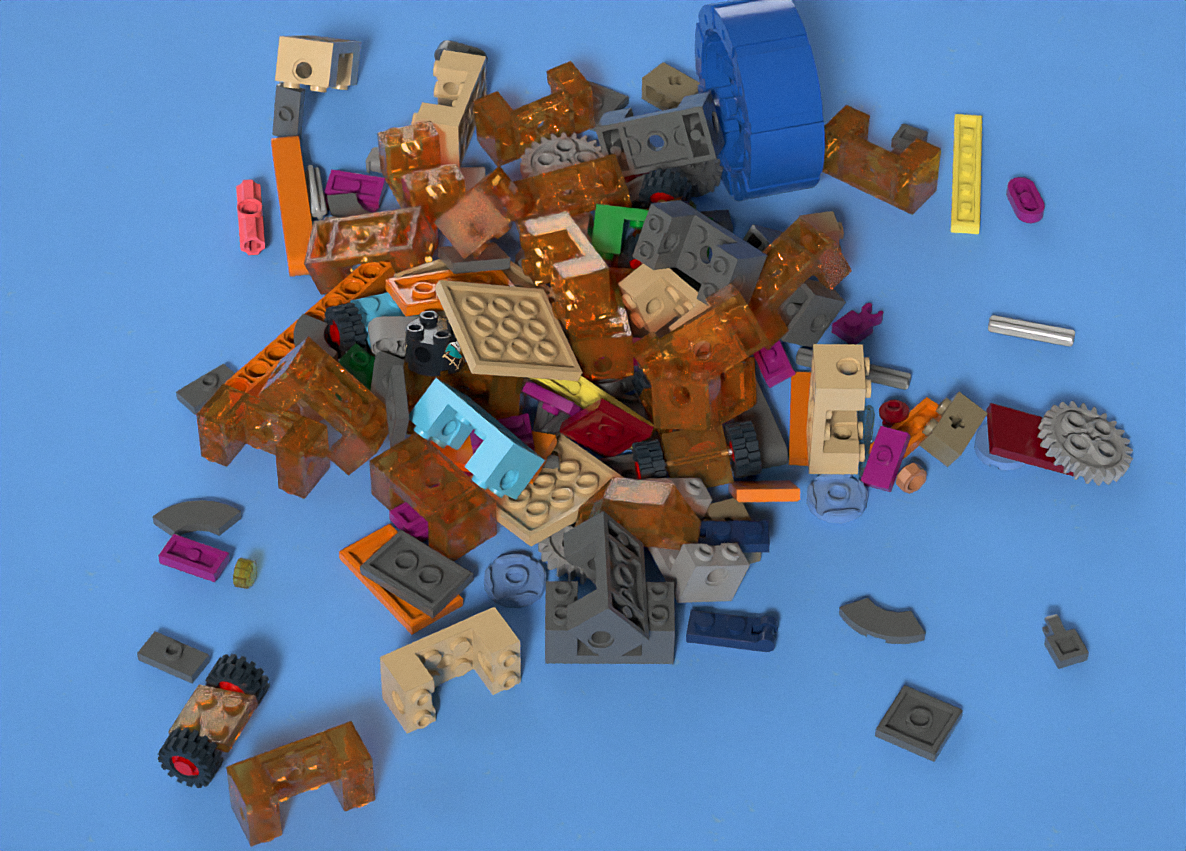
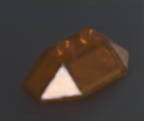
(647, 509)

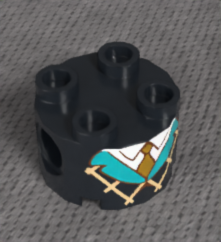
(432, 346)

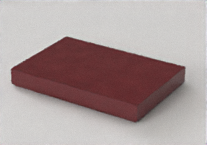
(605, 428)
(1015, 437)

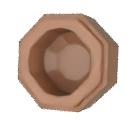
(911, 478)

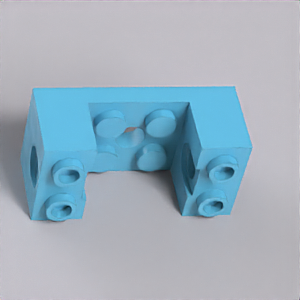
(500, 462)

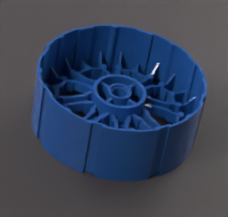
(764, 96)

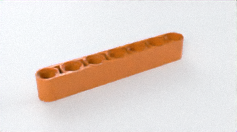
(292, 201)

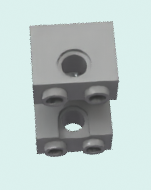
(700, 570)

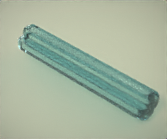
(867, 417)

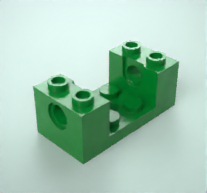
(609, 228)

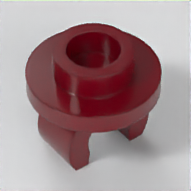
(893, 412)

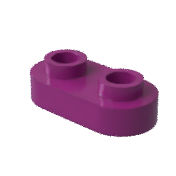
(1025, 200)

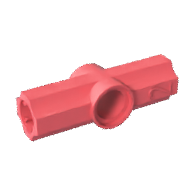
(250, 217)

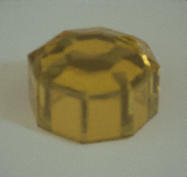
(245, 573)

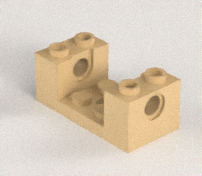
(317, 62)
(459, 83)
(659, 297)
(835, 396)
(416, 669)

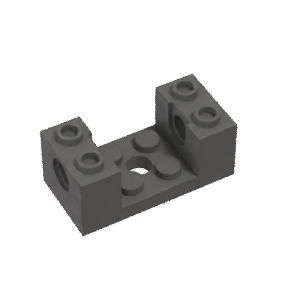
(688, 132)
(680, 239)
(809, 308)
(616, 613)
(565, 649)

